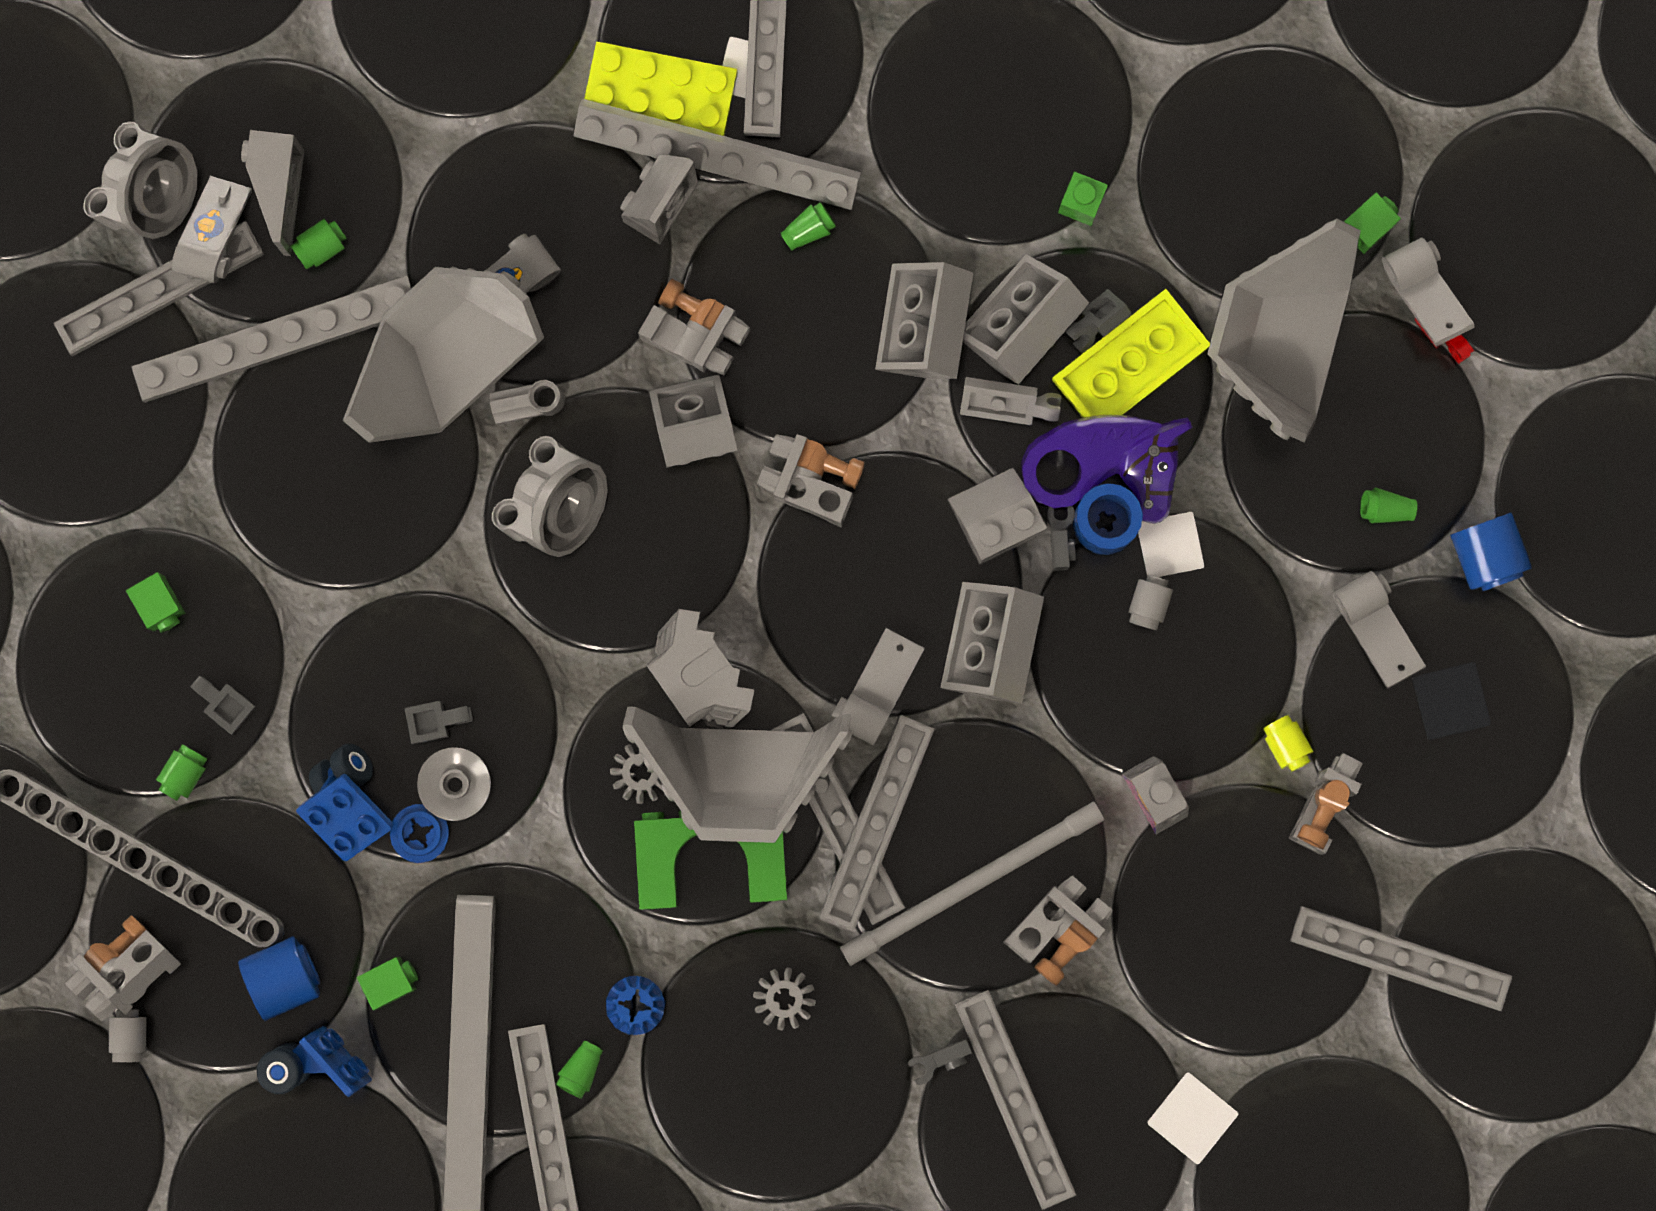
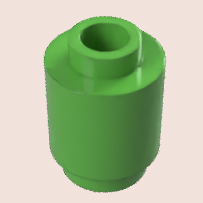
(319, 243)
(181, 773)

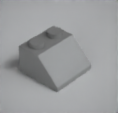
(693, 421)
(997, 515)

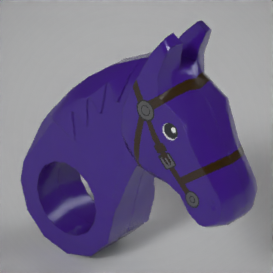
(1109, 445)

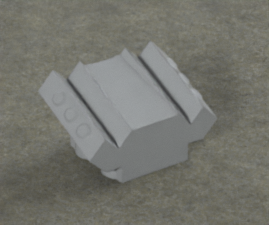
(698, 674)

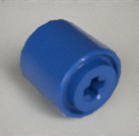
(1112, 501)
(1491, 552)
(280, 978)

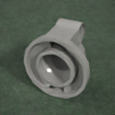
(144, 184)
(554, 500)

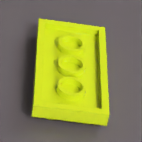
(662, 86)
(1132, 359)

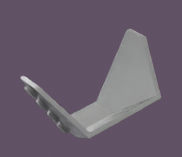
(1283, 327)
(441, 352)
(736, 780)

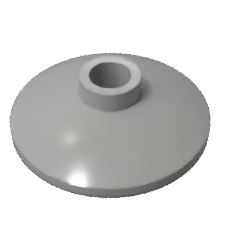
(435, 779)

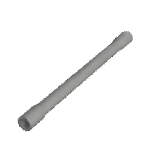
(1071, 826)

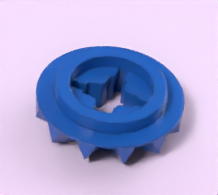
(414, 850)
(649, 994)

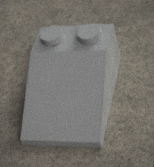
(275, 172)
(660, 196)

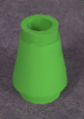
(808, 227)
(1385, 506)
(579, 1071)

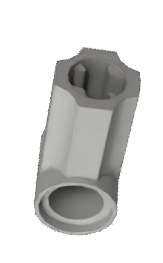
(523, 402)

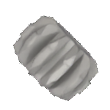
(643, 785)
(794, 991)

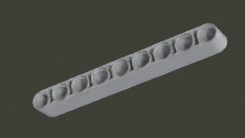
(155, 864)
(469, 1053)

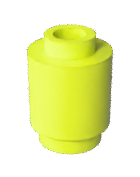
(1288, 743)

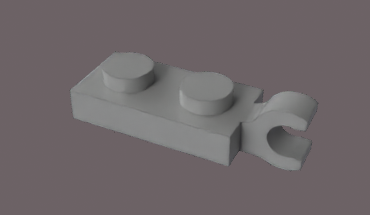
(1007, 402)

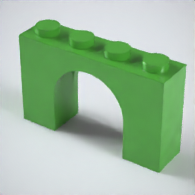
(657, 851)

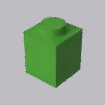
(1082, 198)
(1374, 220)
(156, 603)
(388, 982)

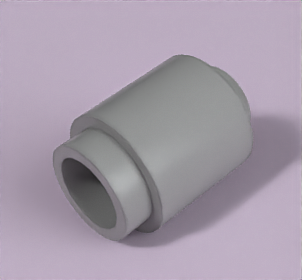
(1150, 602)
(127, 1036)

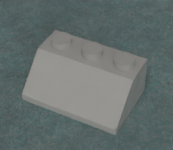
(1023, 318)
(924, 320)
(992, 642)

